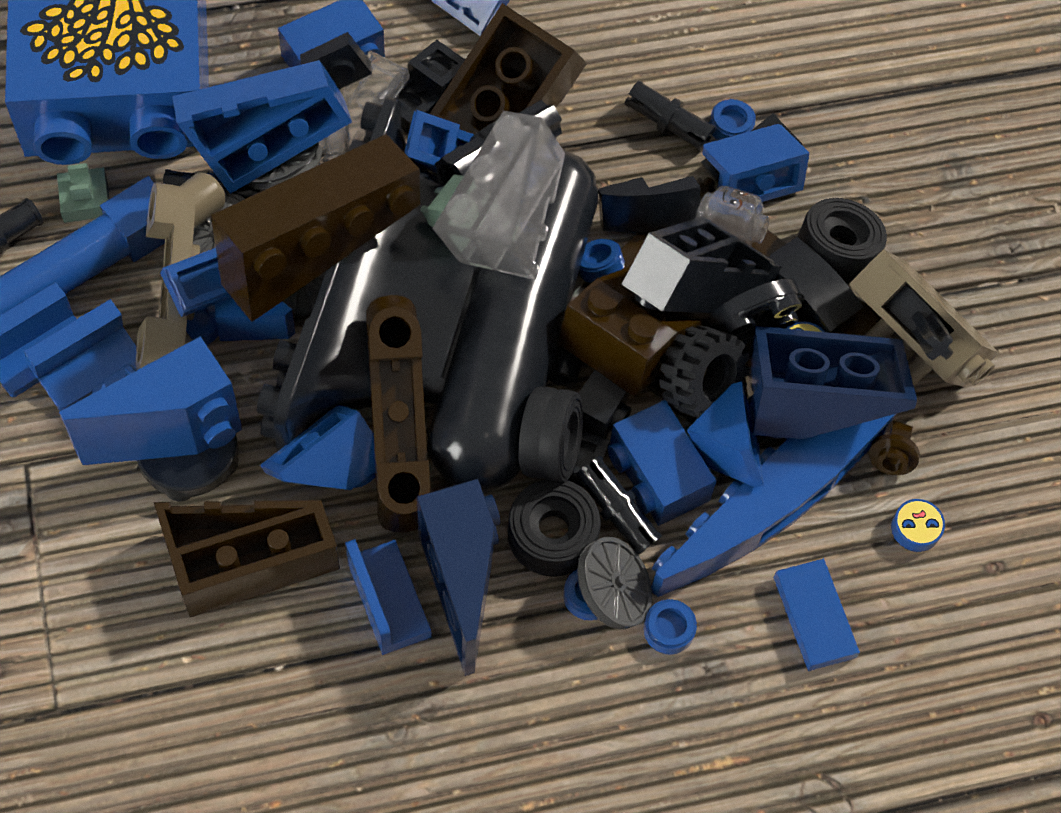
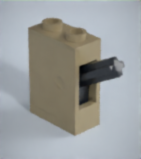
(923, 322)

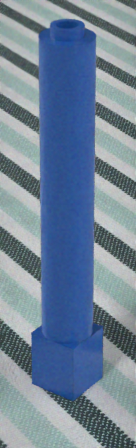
(87, 250)

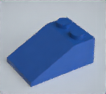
(157, 411)

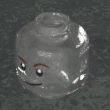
(736, 213)

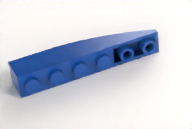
(794, 482)

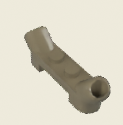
(173, 217)

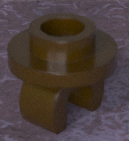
(895, 451)

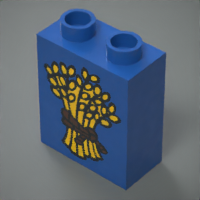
(102, 75)

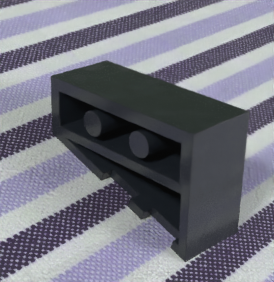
(695, 268)

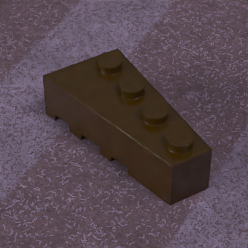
(311, 222)

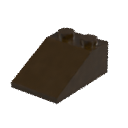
(508, 72)
(620, 335)

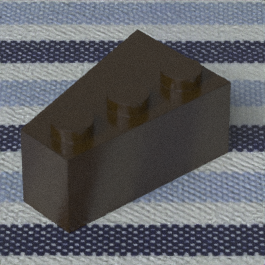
(245, 550)

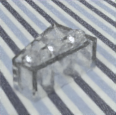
(504, 198)

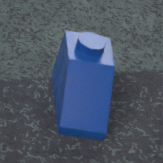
(328, 454)

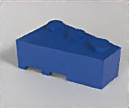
(261, 120)

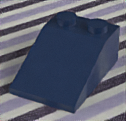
(824, 381)
(458, 544)

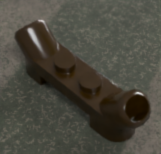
(397, 411)

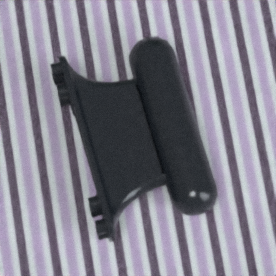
(481, 329)

